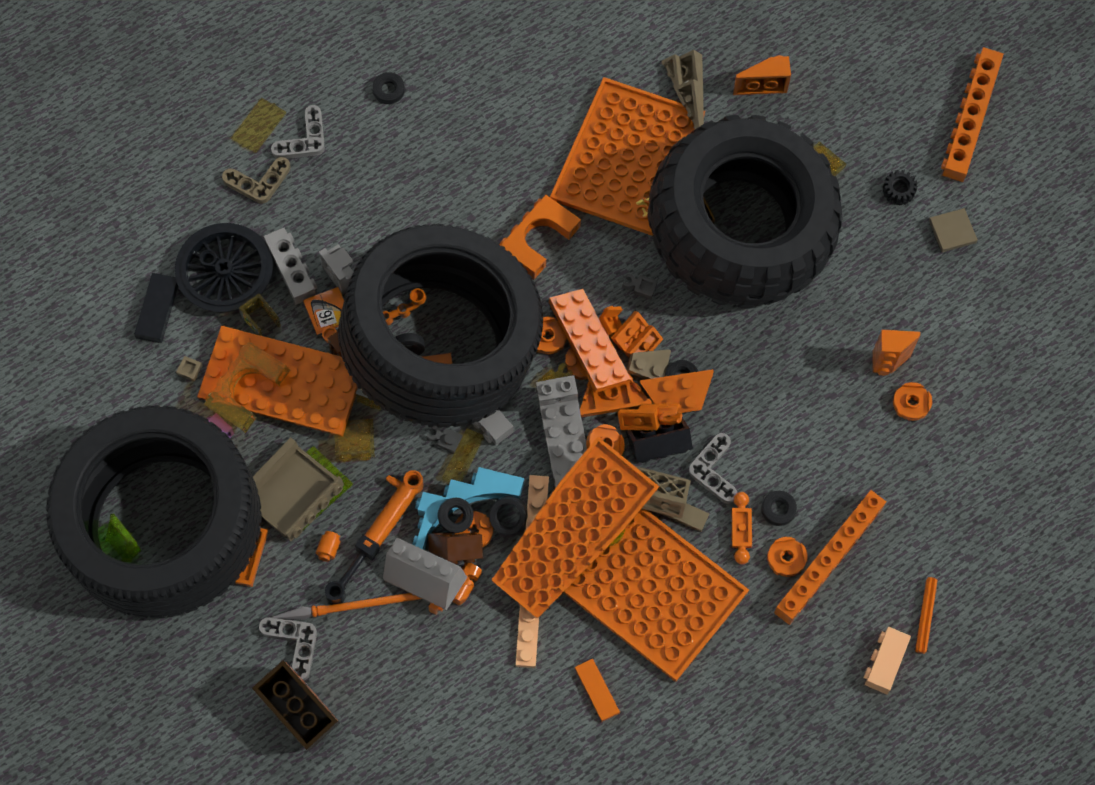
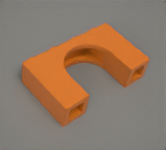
(545, 213)

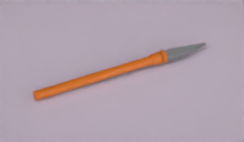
(306, 612)

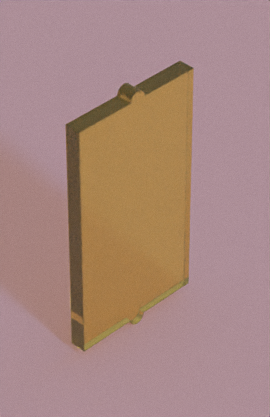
(258, 125)

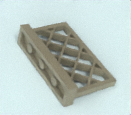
(664, 501)

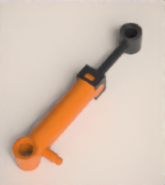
(370, 543)

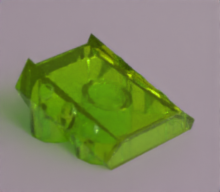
(121, 540)

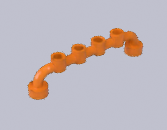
(417, 297)

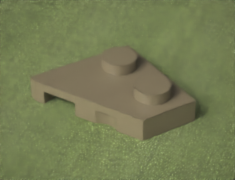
(649, 364)

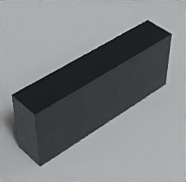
(156, 308)

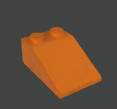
(766, 77)

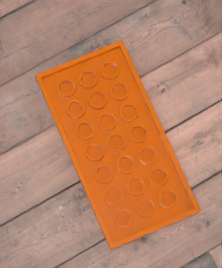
(312, 395)

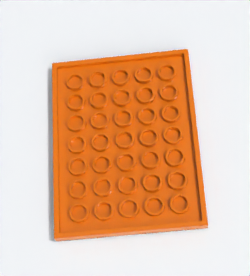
(620, 153)
(658, 594)

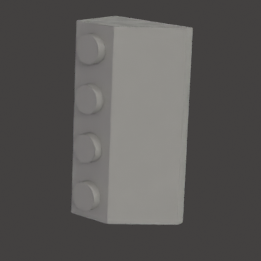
(423, 573)

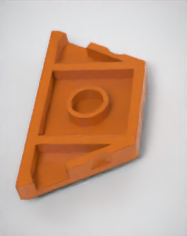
(685, 389)
(612, 400)

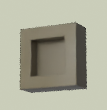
(189, 368)

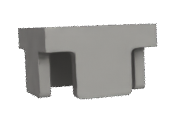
(336, 265)

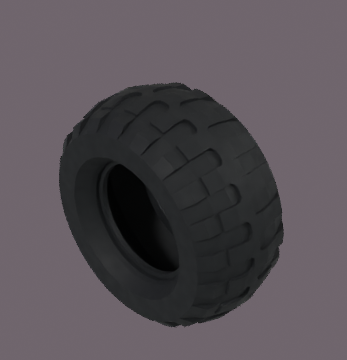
(763, 156)

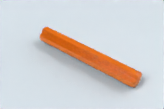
(926, 615)

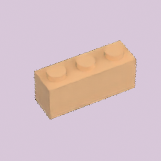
(886, 660)

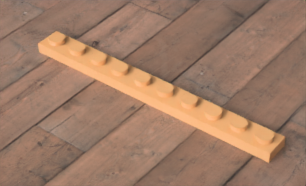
(529, 624)

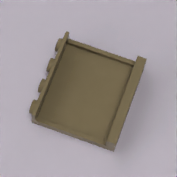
(294, 489)

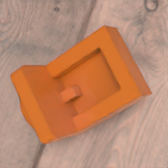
(610, 319)

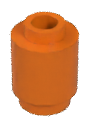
(328, 546)

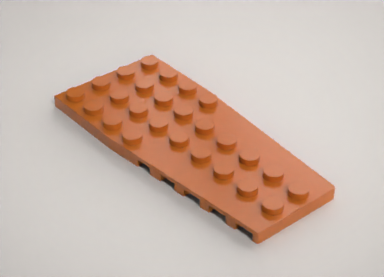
(574, 527)

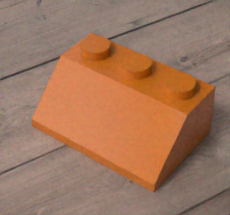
(893, 350)

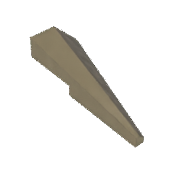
(687, 78)

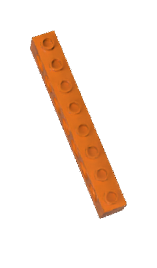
(991, 61)
(830, 557)

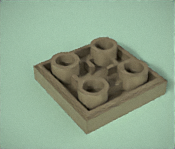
(953, 230)

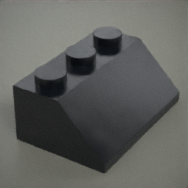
(660, 442)

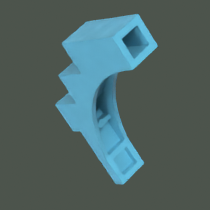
(486, 485)

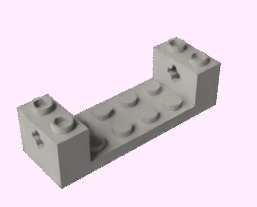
(561, 424)

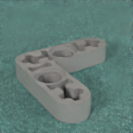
(310, 140)
(706, 466)
(297, 636)

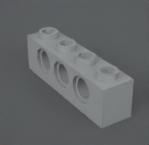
(299, 291)

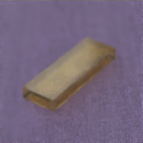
(463, 456)

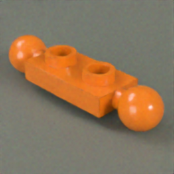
(741, 528)

